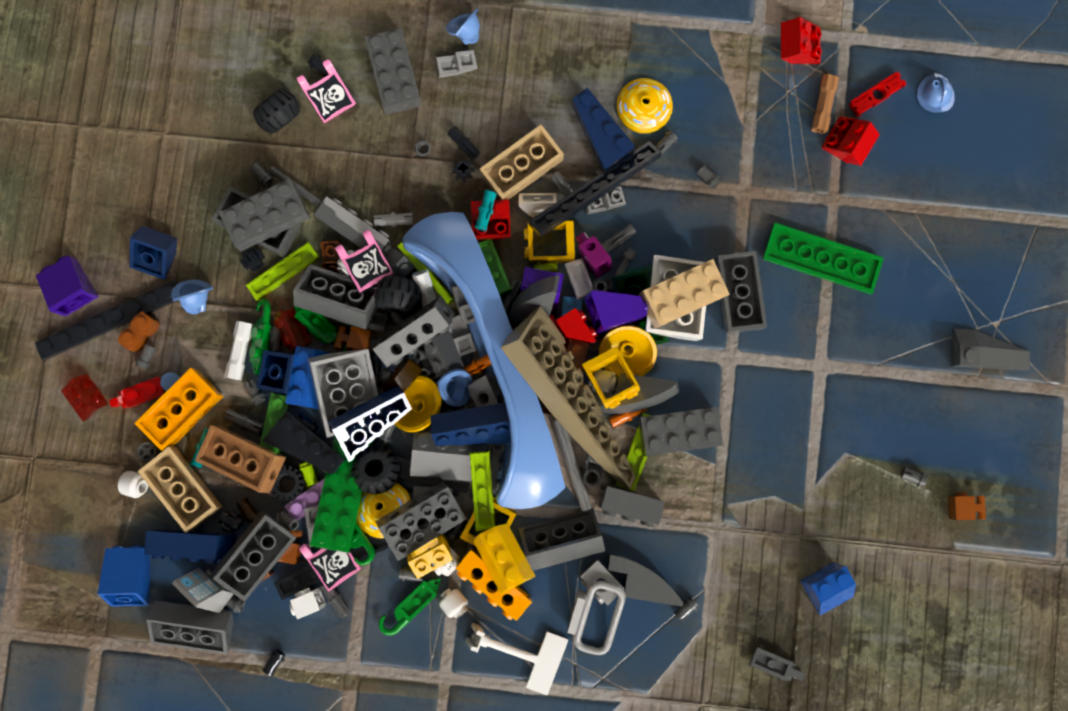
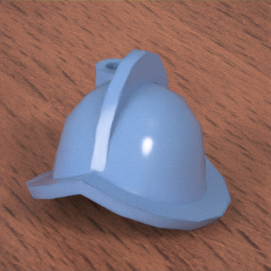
(465, 27)
(935, 93)
(192, 295)
(454, 387)

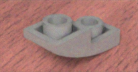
(609, 201)

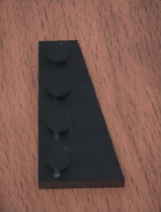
(301, 442)

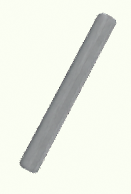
(572, 466)

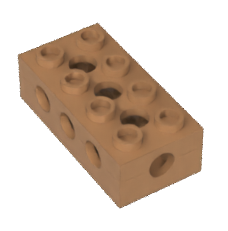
(240, 459)

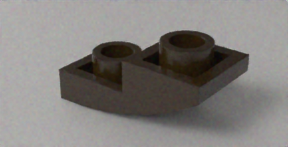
(404, 375)

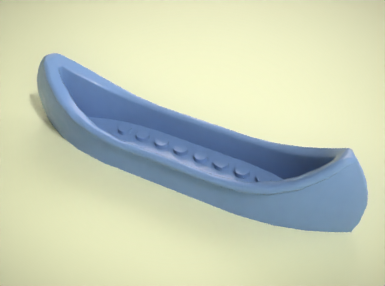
(452, 253)

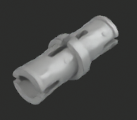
(393, 219)

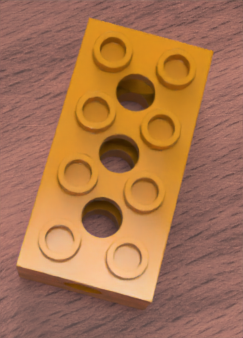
(166, 407)
(512, 608)

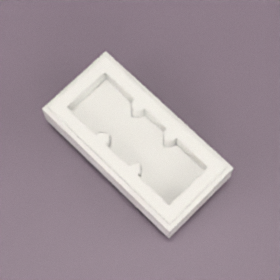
(579, 278)

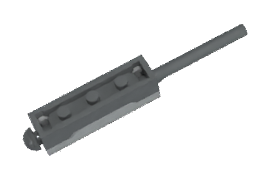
(339, 219)

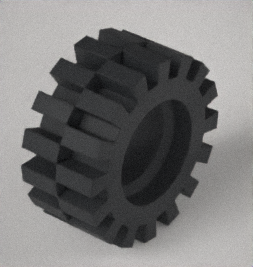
(298, 483)

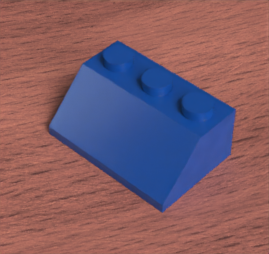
(301, 386)

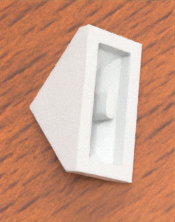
(536, 203)

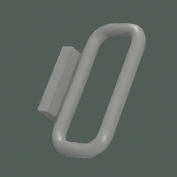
(580, 613)

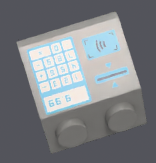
(203, 590)

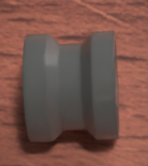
(144, 451)

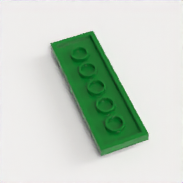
(823, 258)
(337, 507)

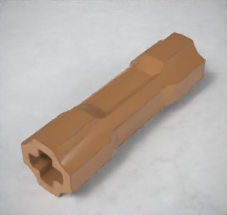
(824, 105)

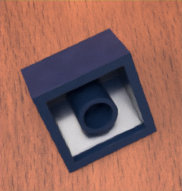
(152, 252)
(275, 371)

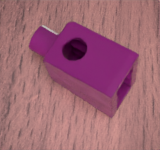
(594, 255)

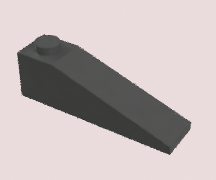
(979, 350)

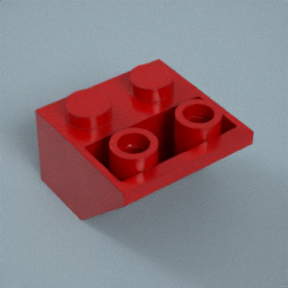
(800, 42)
(851, 140)
(498, 224)
(574, 327)

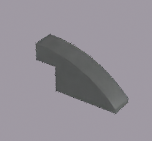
(537, 294)
(652, 392)
(642, 582)

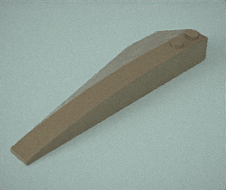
(548, 368)

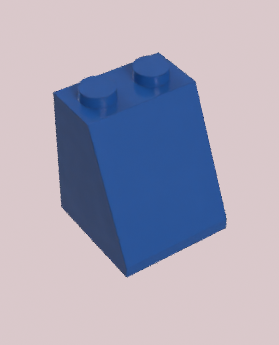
(125, 577)
(829, 587)

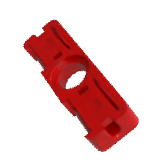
(867, 100)

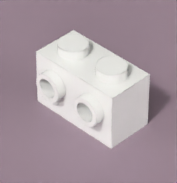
(307, 602)

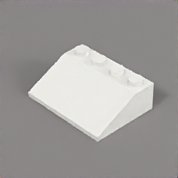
(688, 326)

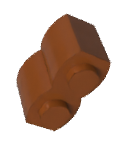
(136, 335)

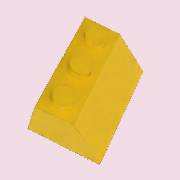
(503, 557)

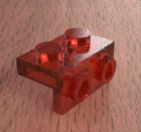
(292, 330)
(84, 396)

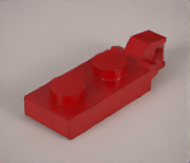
(138, 394)

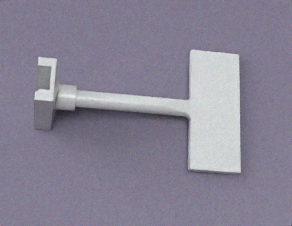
(545, 662)

